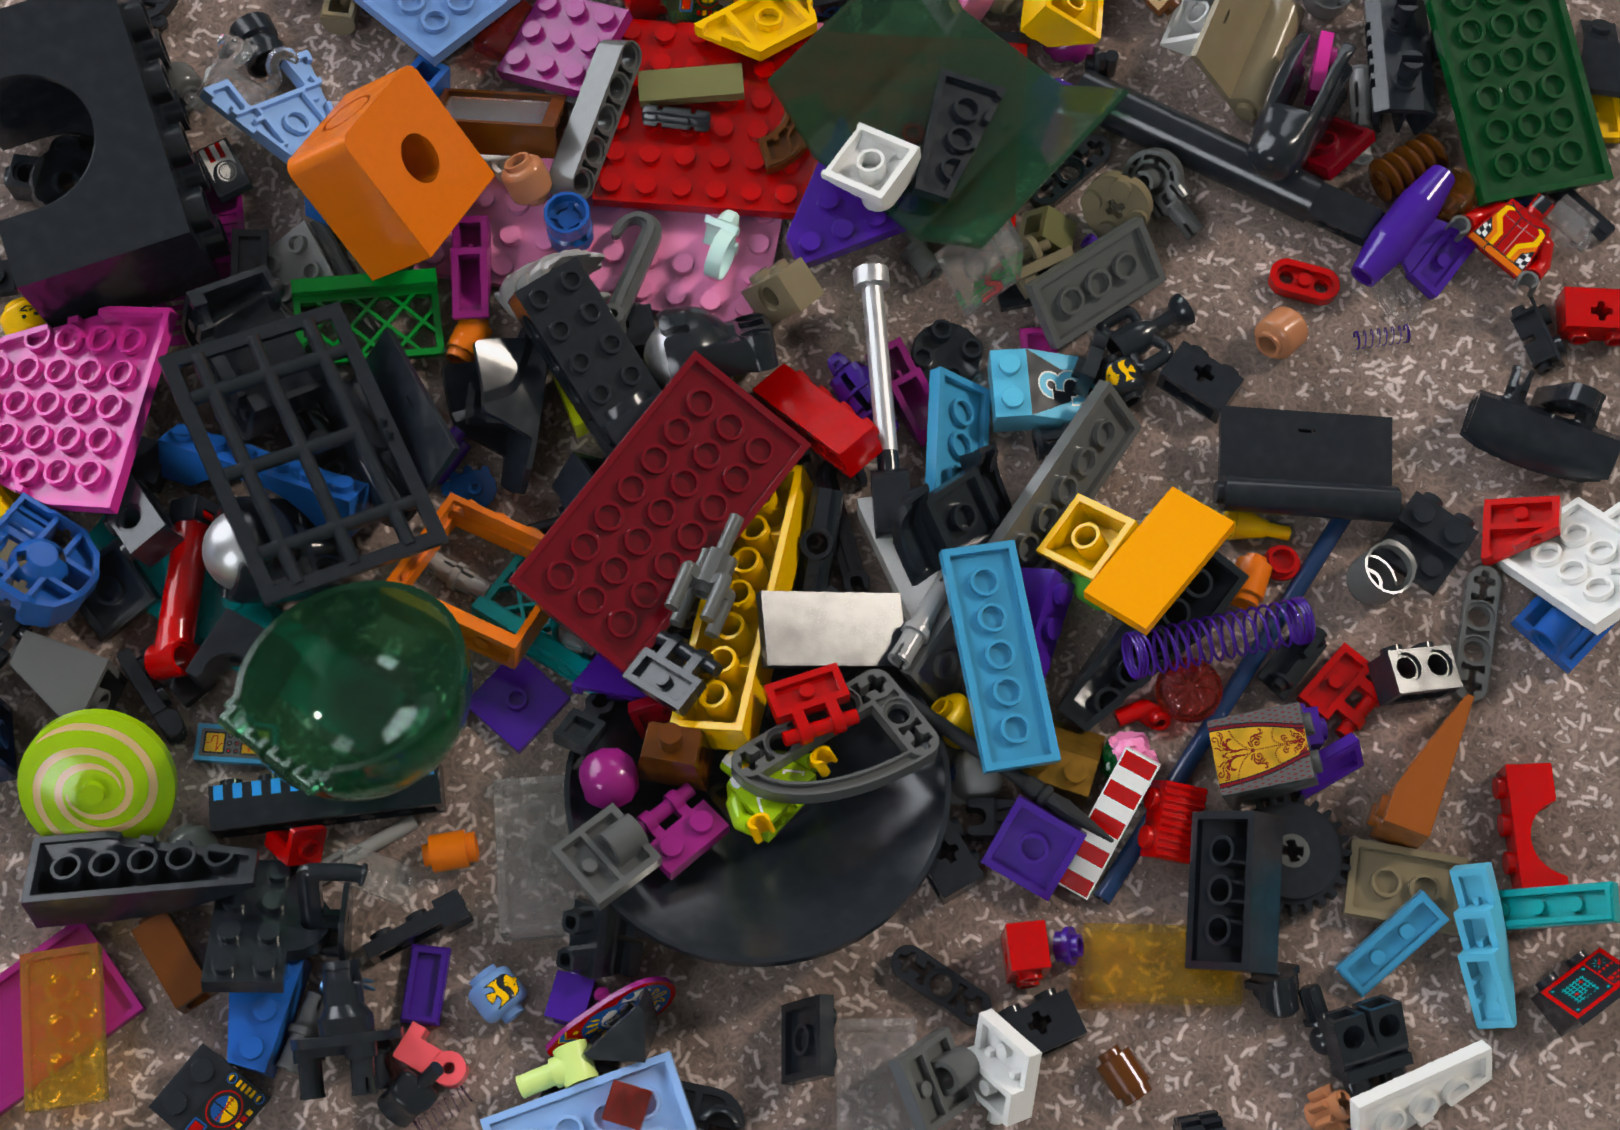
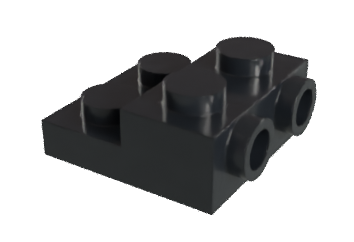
(1432, 537)

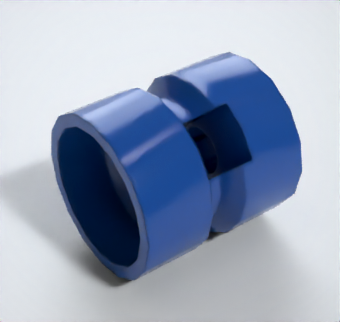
(568, 222)

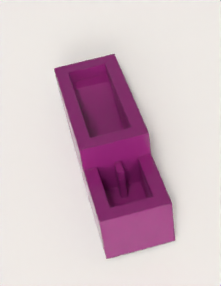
(471, 268)
(909, 391)

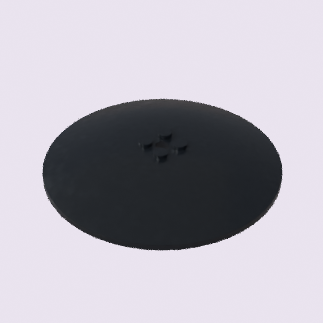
(821, 878)

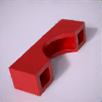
(1522, 794)

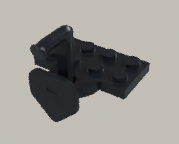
(278, 923)

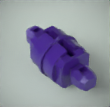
(852, 384)

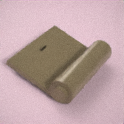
(1243, 48)

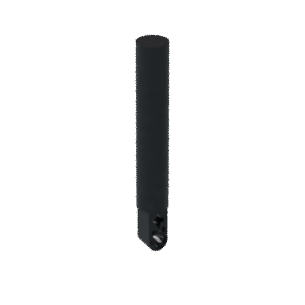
(1227, 162)

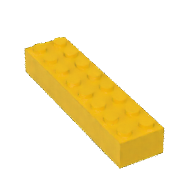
(767, 560)

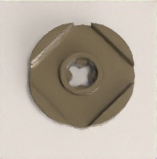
(1122, 189)

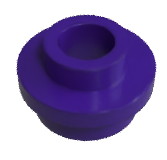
(1068, 946)

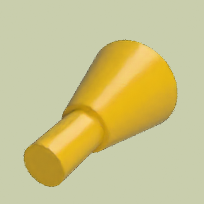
(1254, 526)

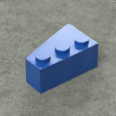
(261, 1022)

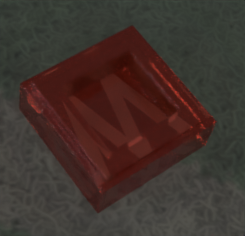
(627, 1105)

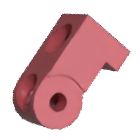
(419, 1054)

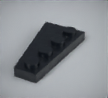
(953, 129)

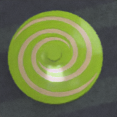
(97, 775)

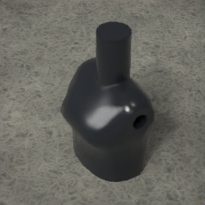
(410, 1095)

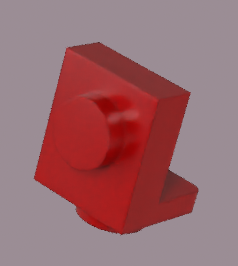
(297, 844)

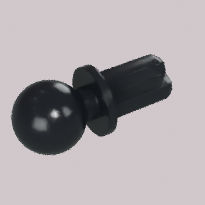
(1313, 1004)

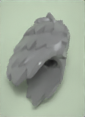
(528, 273)

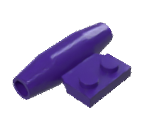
(1415, 238)

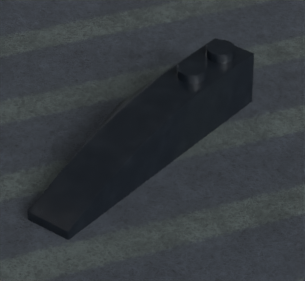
(1104, 679)
(124, 878)

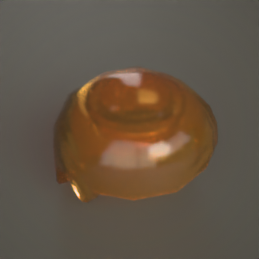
(1461, 197)

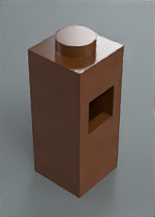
(172, 960)

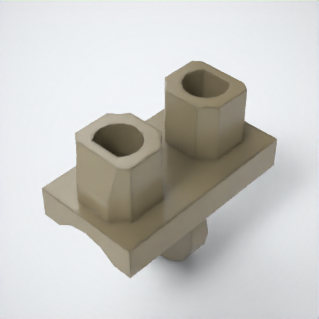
(1033, 252)

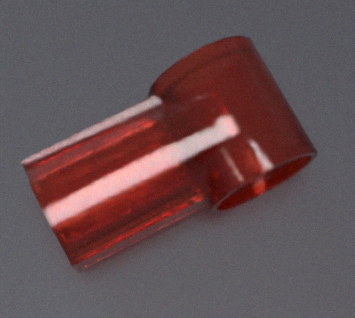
(499, 35)

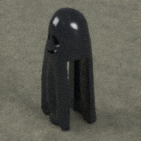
(1287, 134)

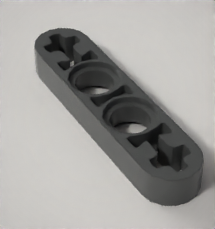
(1479, 636)

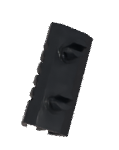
(1399, 63)
(1538, 438)

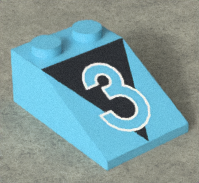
(1031, 389)

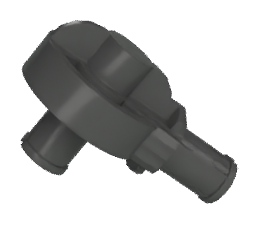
(1171, 196)

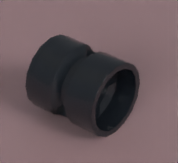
(262, 33)

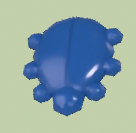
(472, 484)

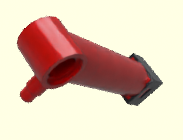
(182, 591)

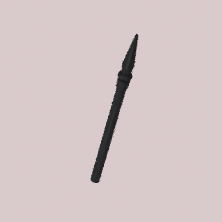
(1029, 784)

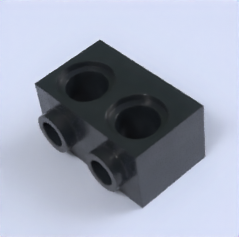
(1414, 673)

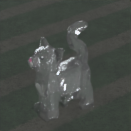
(231, 55)

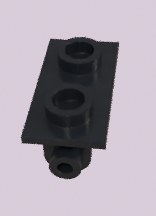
(1545, 348)
(1290, 664)

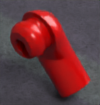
(1145, 712)

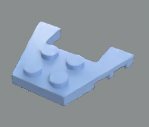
(279, 122)

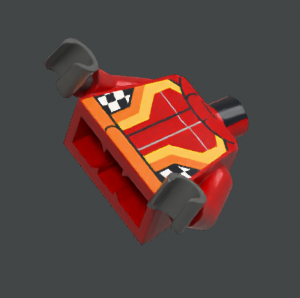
(1511, 237)

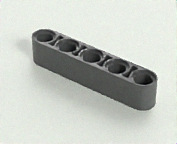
(595, 117)

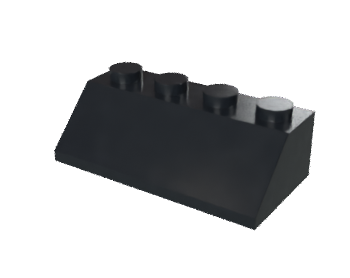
(1234, 892)

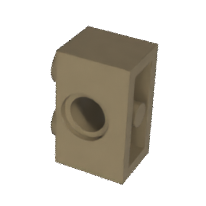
(782, 289)

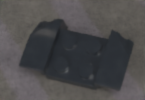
(951, 516)

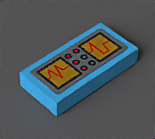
(220, 747)

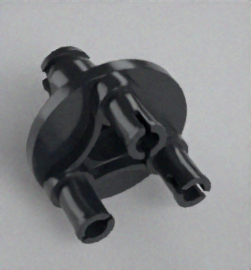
(347, 1030)

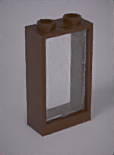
(509, 121)

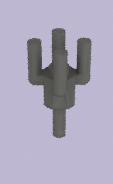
(709, 581)

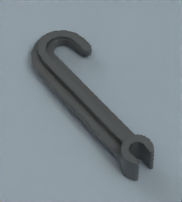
(637, 264)

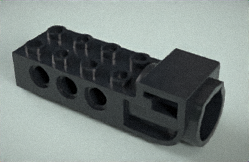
(586, 351)

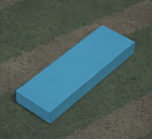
(1391, 943)

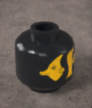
(1123, 376)

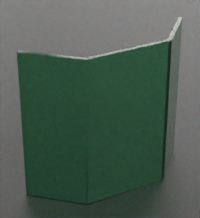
(880, 69)

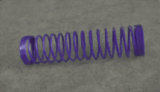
(1291, 614)

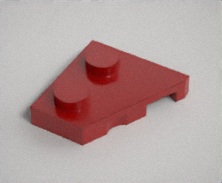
(1517, 525)

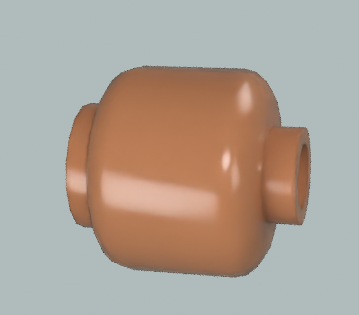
(526, 179)
(1280, 333)

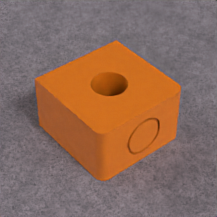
(390, 172)

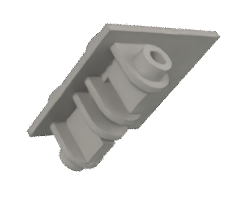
(297, 257)

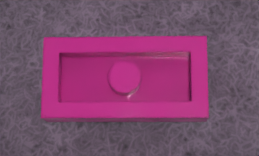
(1323, 58)

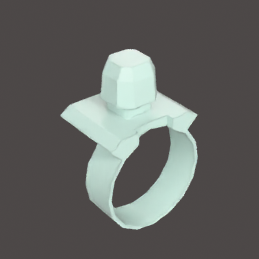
(721, 237)

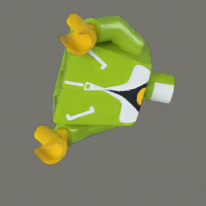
(764, 817)

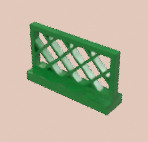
(359, 289)

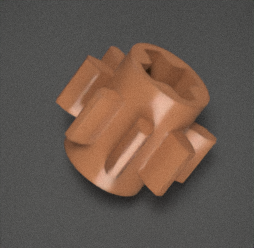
(1328, 1109)

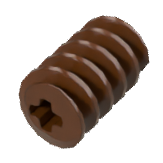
(1405, 165)

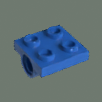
(1556, 633)

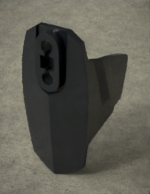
(500, 402)

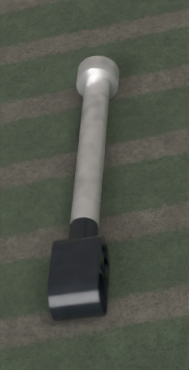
(889, 480)

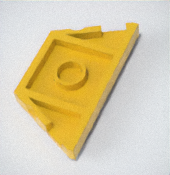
(759, 26)

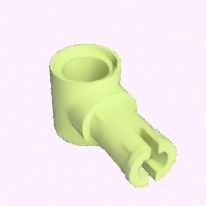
(564, 1069)

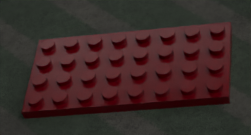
(655, 504)

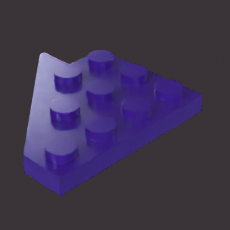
(834, 223)

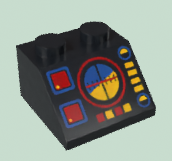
(209, 1095)

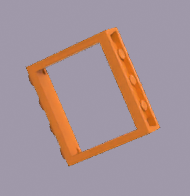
(501, 530)

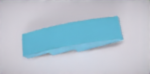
(1485, 946)

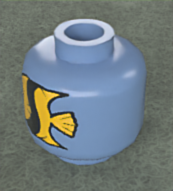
(497, 994)

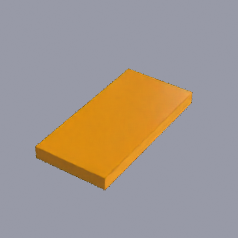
(1159, 560)

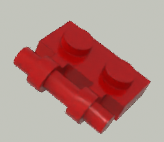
(1335, 683)
(807, 694)

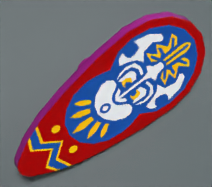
(611, 1006)

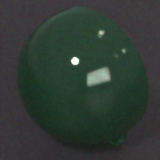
(354, 691)

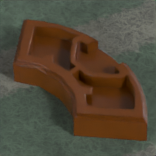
(781, 146)

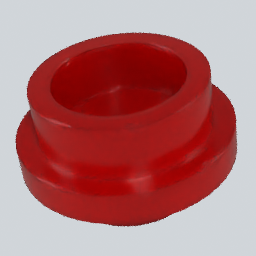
(1284, 562)

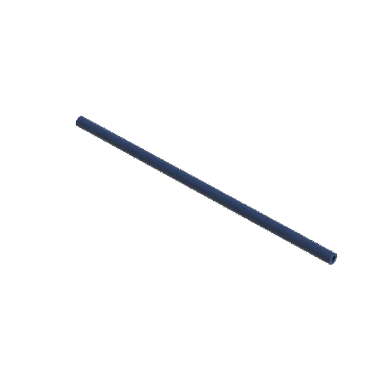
(1231, 693)

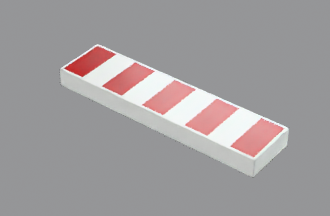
(1112, 814)

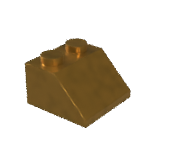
(1078, 764)

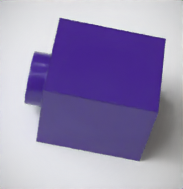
(569, 997)

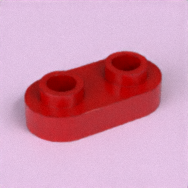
(1303, 278)

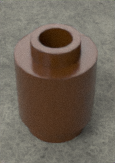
(1123, 1074)

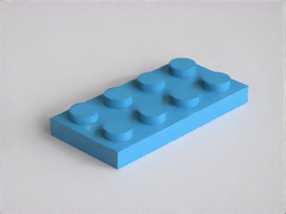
(955, 423)

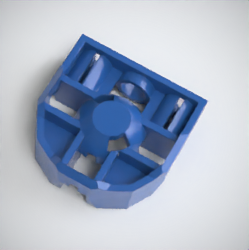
(55, 577)

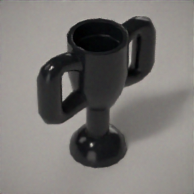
(1143, 334)

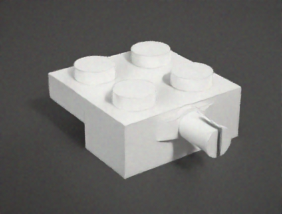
(1006, 1070)

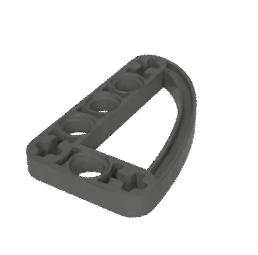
(849, 785)

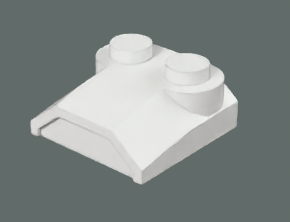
(874, 167)

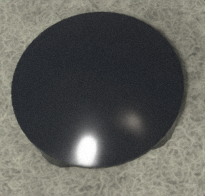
(948, 347)

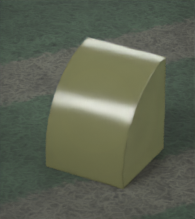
(1048, 224)

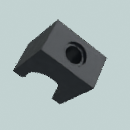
(223, 648)

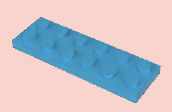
(999, 657)

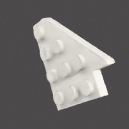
(1578, 567)

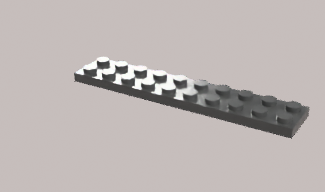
(1075, 465)

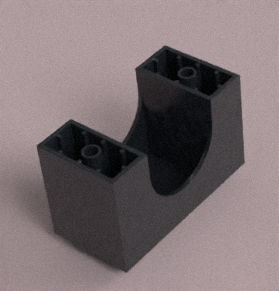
(140, 213)

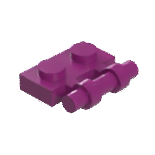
(689, 836)

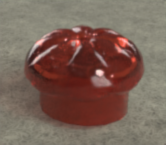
(1189, 693)

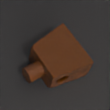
(673, 756)

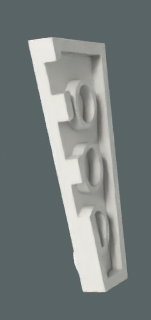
(1421, 1092)

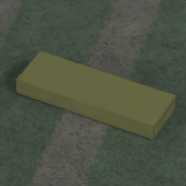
(691, 85)

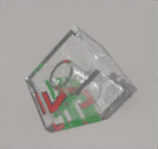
(983, 273)

